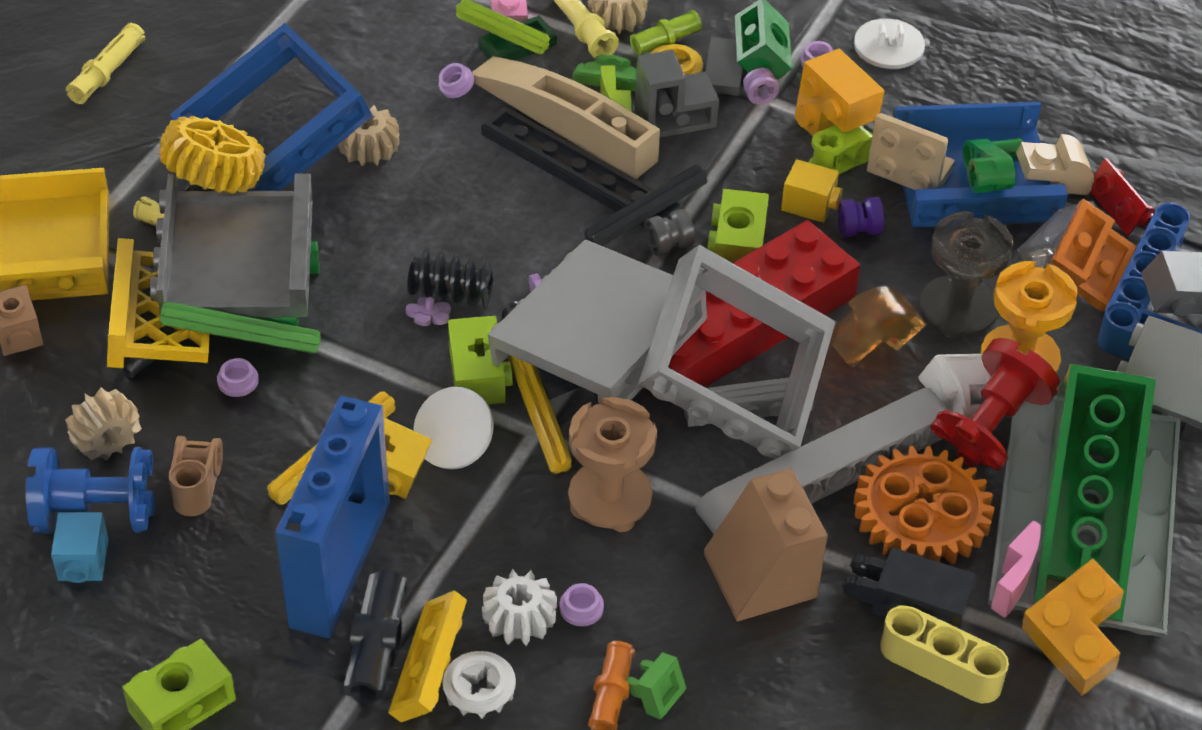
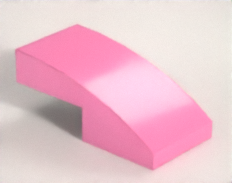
(1017, 569)

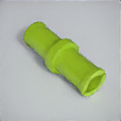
(665, 32)

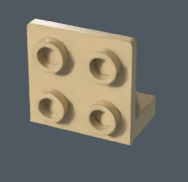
(908, 154)

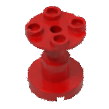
(1012, 382)

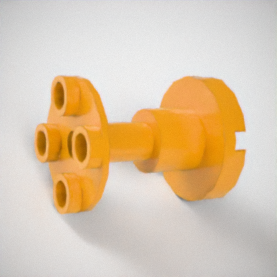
(1033, 304)

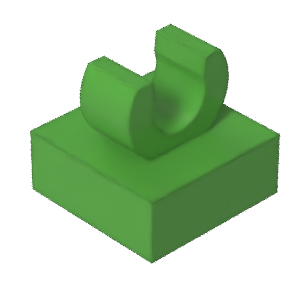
(659, 685)

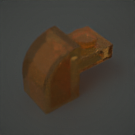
(876, 317)

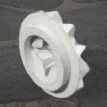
(472, 668)

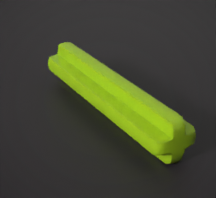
(502, 26)

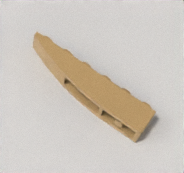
(574, 113)

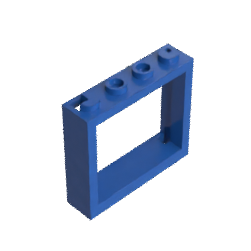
(312, 139)
(335, 532)

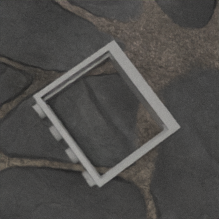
(763, 303)

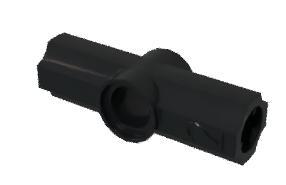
(375, 636)

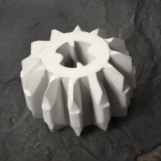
(519, 607)

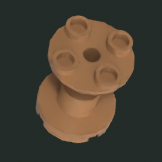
(612, 446)

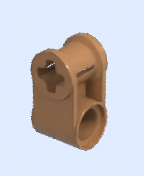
(194, 474)

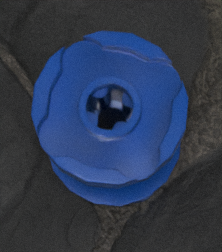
(74, 490)

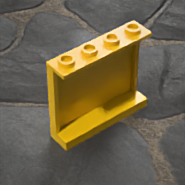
(55, 233)

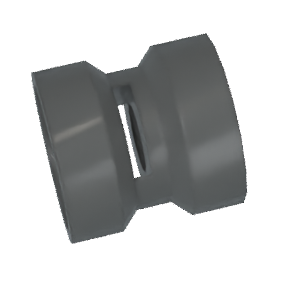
(669, 232)

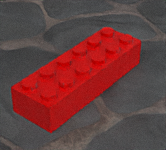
(797, 263)

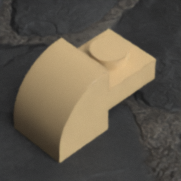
(1057, 163)

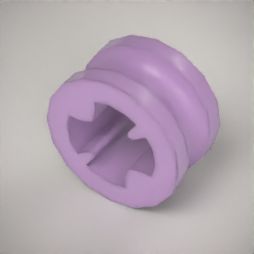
(765, 93)

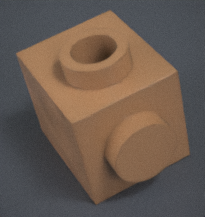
(18, 326)

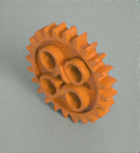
(923, 505)

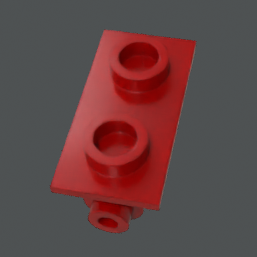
(1120, 198)

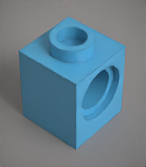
(80, 546)

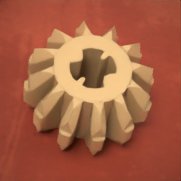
(619, 13)
(373, 139)
(103, 424)

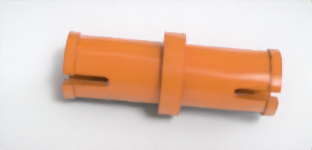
(611, 686)

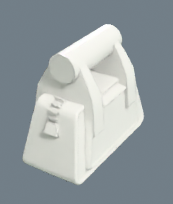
(957, 381)

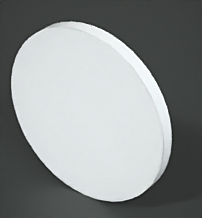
(889, 43)
(458, 426)

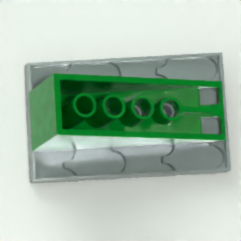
(1101, 488)

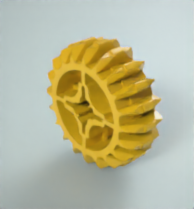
(211, 154)

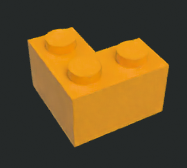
(836, 94)
(1067, 623)

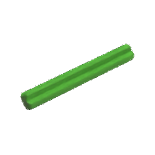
(239, 327)

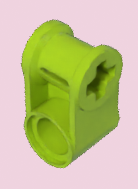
(841, 150)

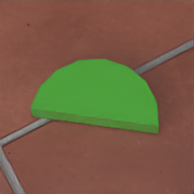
(590, 72)

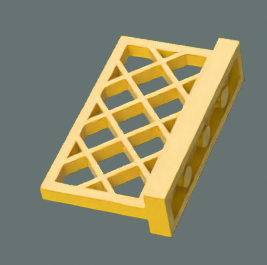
(130, 302)

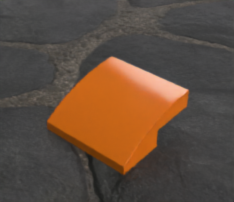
(1093, 254)

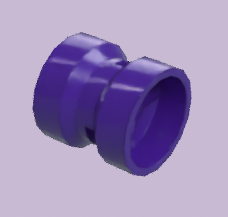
(860, 217)

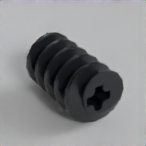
(451, 278)

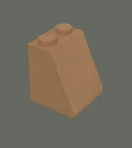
(768, 547)

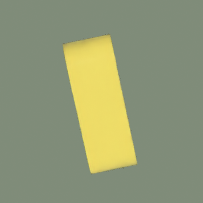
(956, 671)

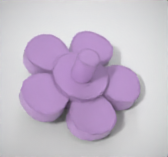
(426, 312)

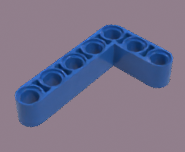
(1131, 299)

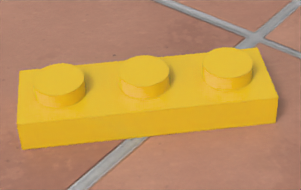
(428, 657)

